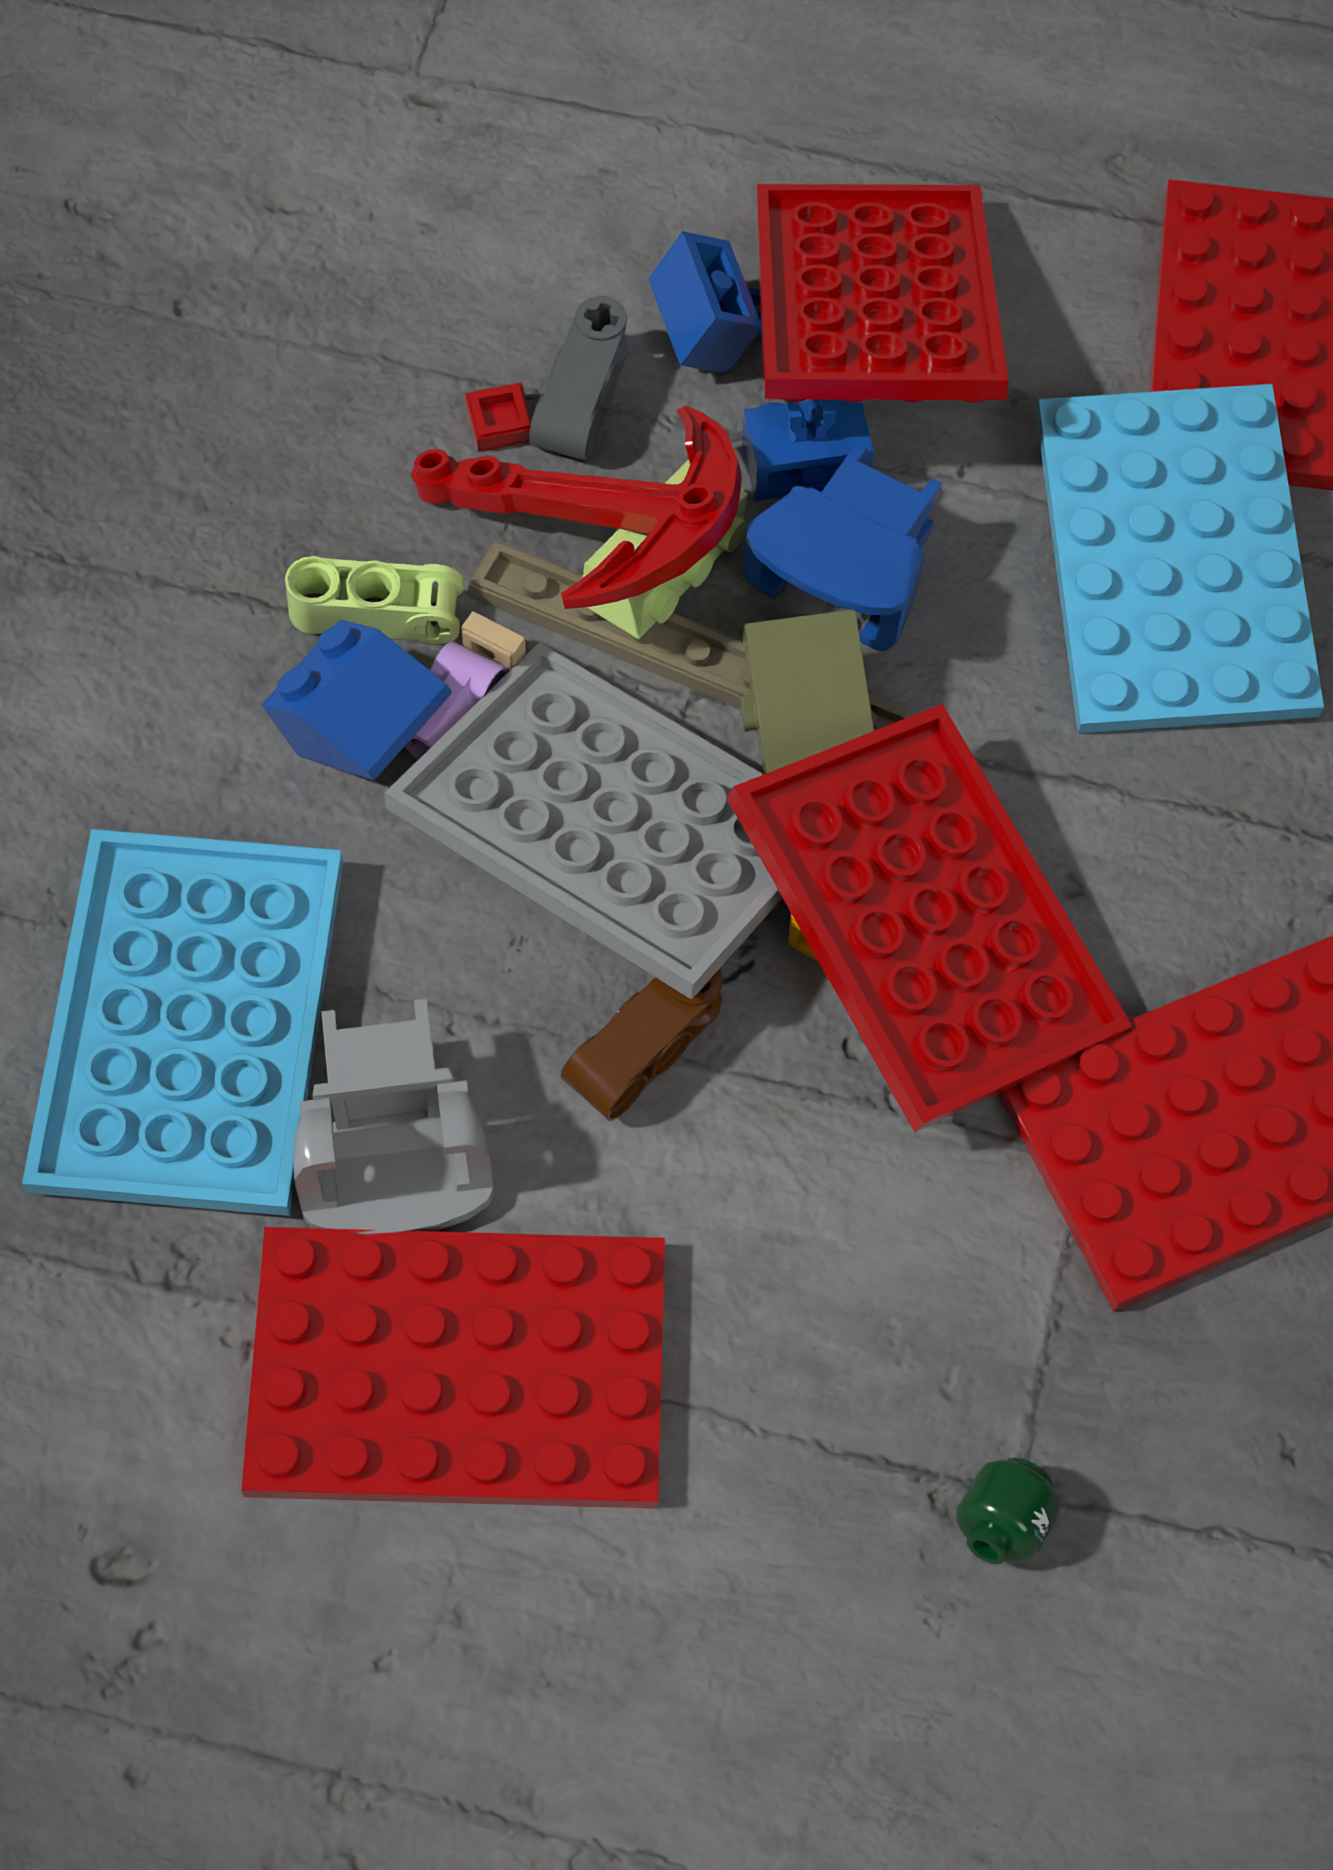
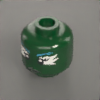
(1008, 1509)

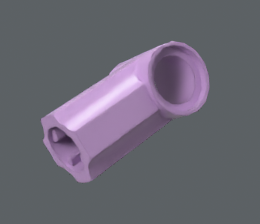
(469, 679)

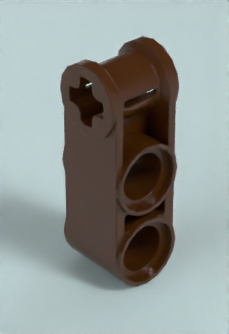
(639, 1044)

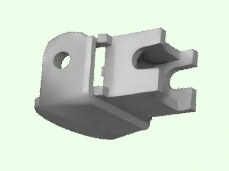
(402, 1137)

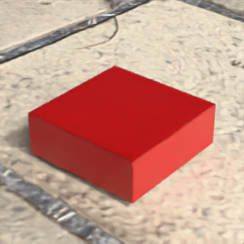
(499, 416)

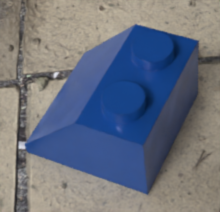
(354, 700)

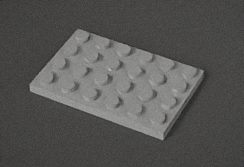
(597, 817)

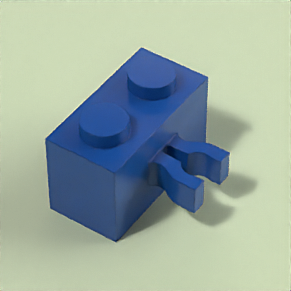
(705, 302)
(800, 443)

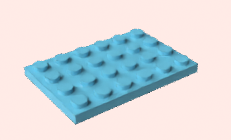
(1177, 559)
(185, 1023)

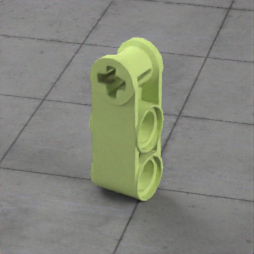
(405, 589)

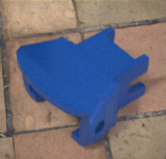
(847, 545)

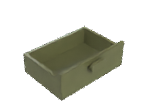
(804, 686)

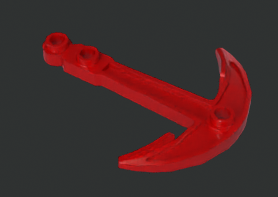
(680, 518)

